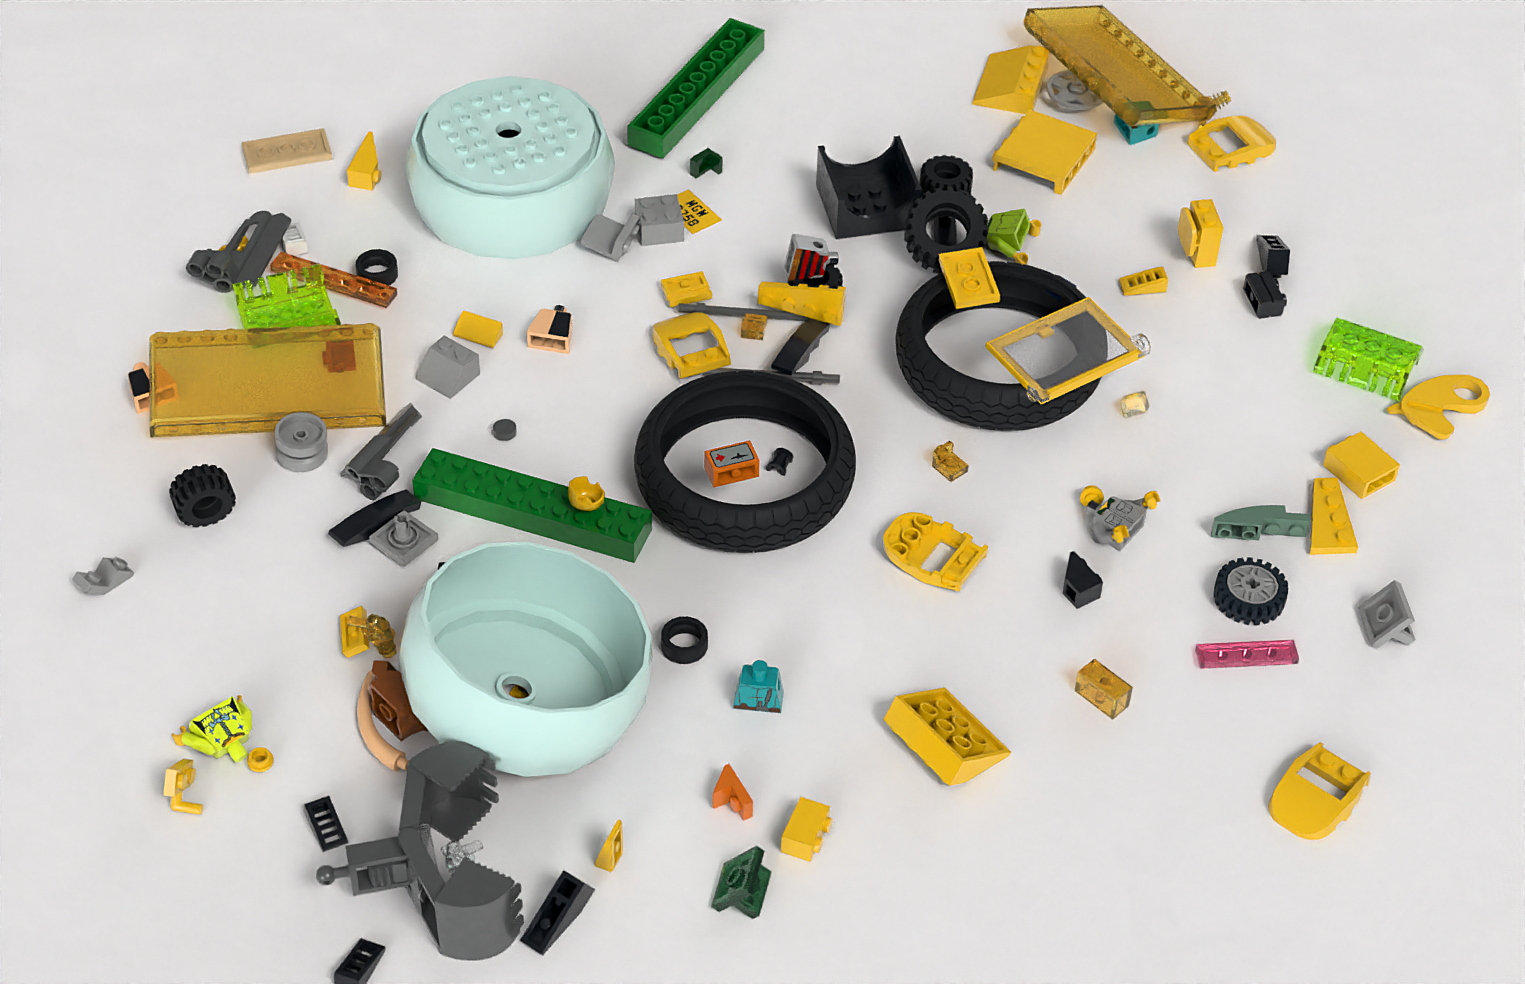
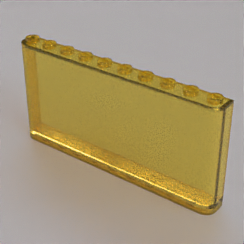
(1117, 65)
(259, 375)

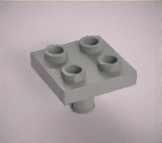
(403, 538)

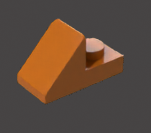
(731, 790)

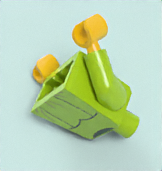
(1009, 231)

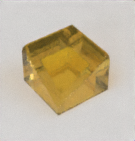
(1134, 404)

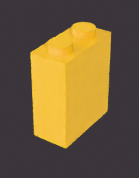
(1361, 464)

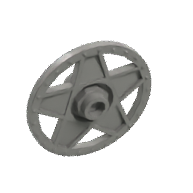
(1071, 91)

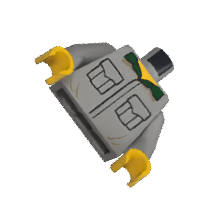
(1120, 519)

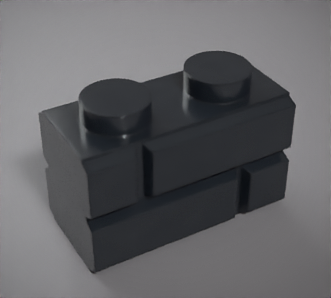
(1264, 294)

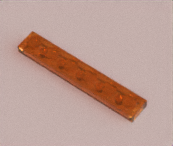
(338, 280)

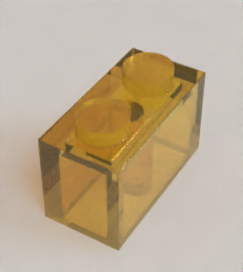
(1103, 688)

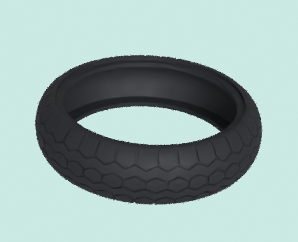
(971, 399)
(743, 526)

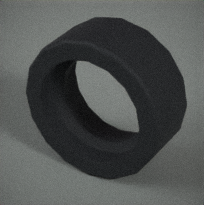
(377, 257)
(682, 625)

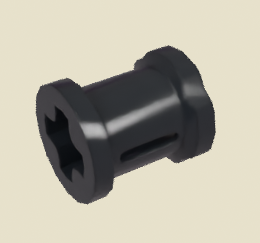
(780, 456)

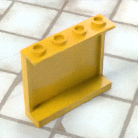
(1046, 148)

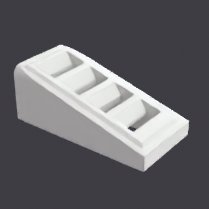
(294, 240)

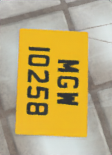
(695, 213)

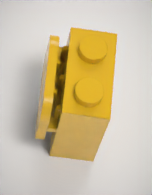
(1200, 232)

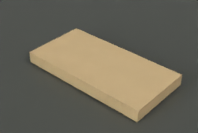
(286, 150)

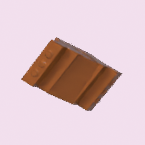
(391, 701)

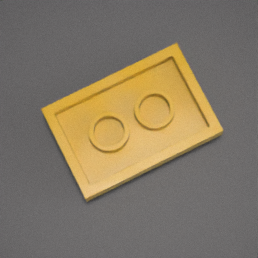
(969, 278)

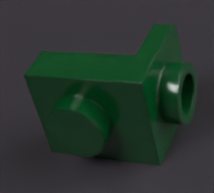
(704, 162)

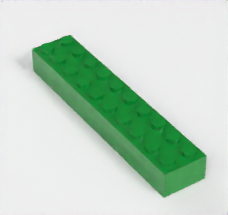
(695, 88)
(530, 505)

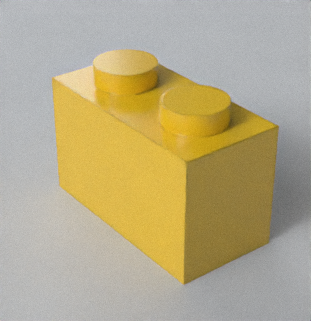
(805, 829)

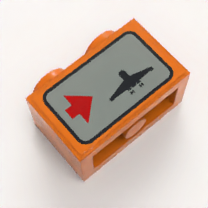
(731, 463)

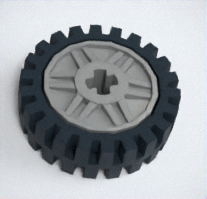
(1250, 591)

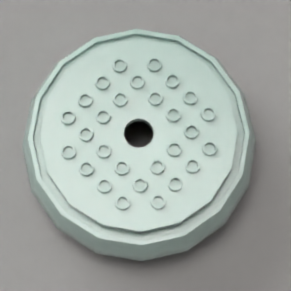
(510, 167)
(531, 622)

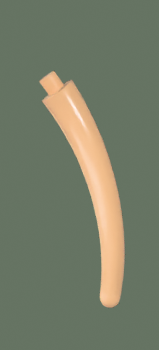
(377, 745)

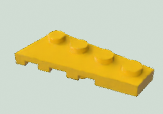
(812, 302)

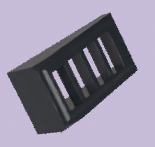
(318, 806)
(345, 975)

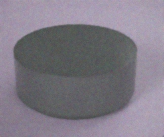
(504, 429)

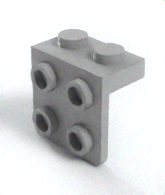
(610, 236)

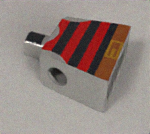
(808, 257)

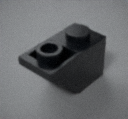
(1081, 582)

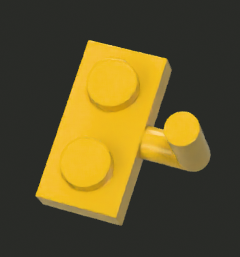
(352, 637)
(177, 779)

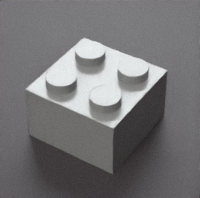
(659, 220)

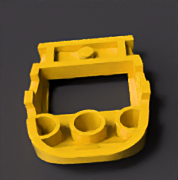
(1256, 137)
(680, 328)
(914, 538)
(1306, 807)

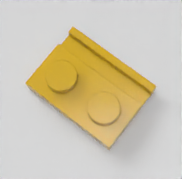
(686, 289)

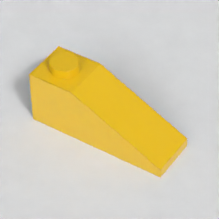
(364, 167)

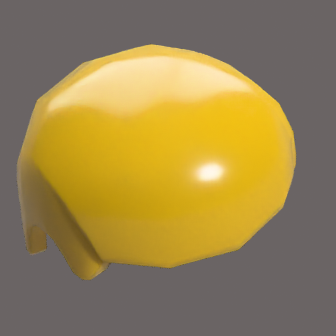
(584, 494)

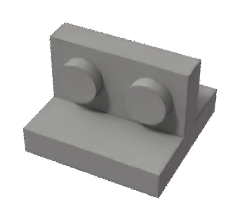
(1388, 616)

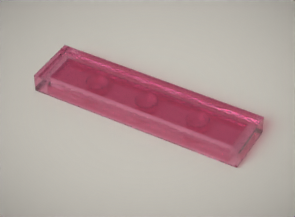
(1247, 654)

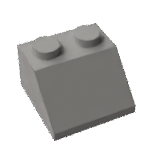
(448, 367)

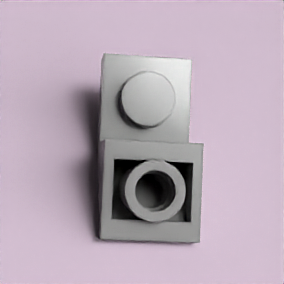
(107, 576)

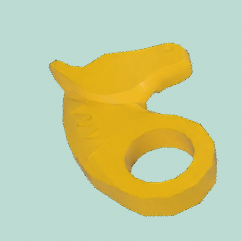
(1427, 400)

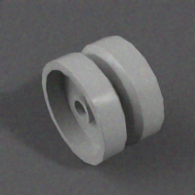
(301, 442)

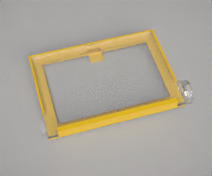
(1066, 350)

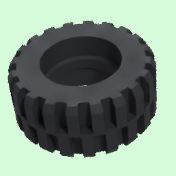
(943, 204)

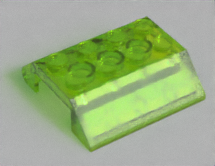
(284, 304)
(1368, 353)

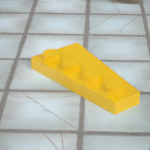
(1330, 520)

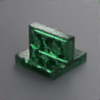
(743, 883)

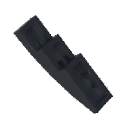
(799, 346)
(372, 517)

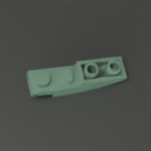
(1263, 519)

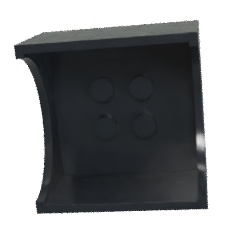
(868, 195)

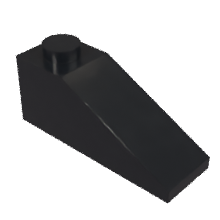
(1273, 254)
(557, 912)

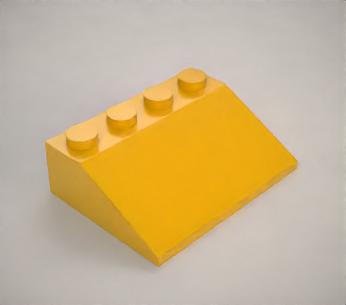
(1013, 79)
(945, 734)

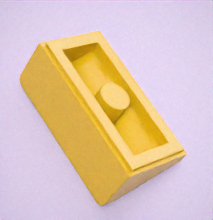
(478, 329)

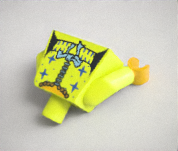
(219, 730)

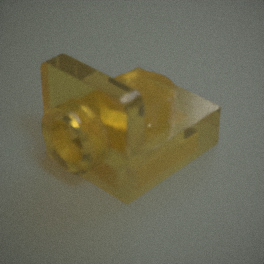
(753, 326)
(948, 463)

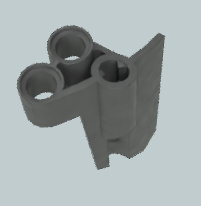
(233, 266)
(368, 467)

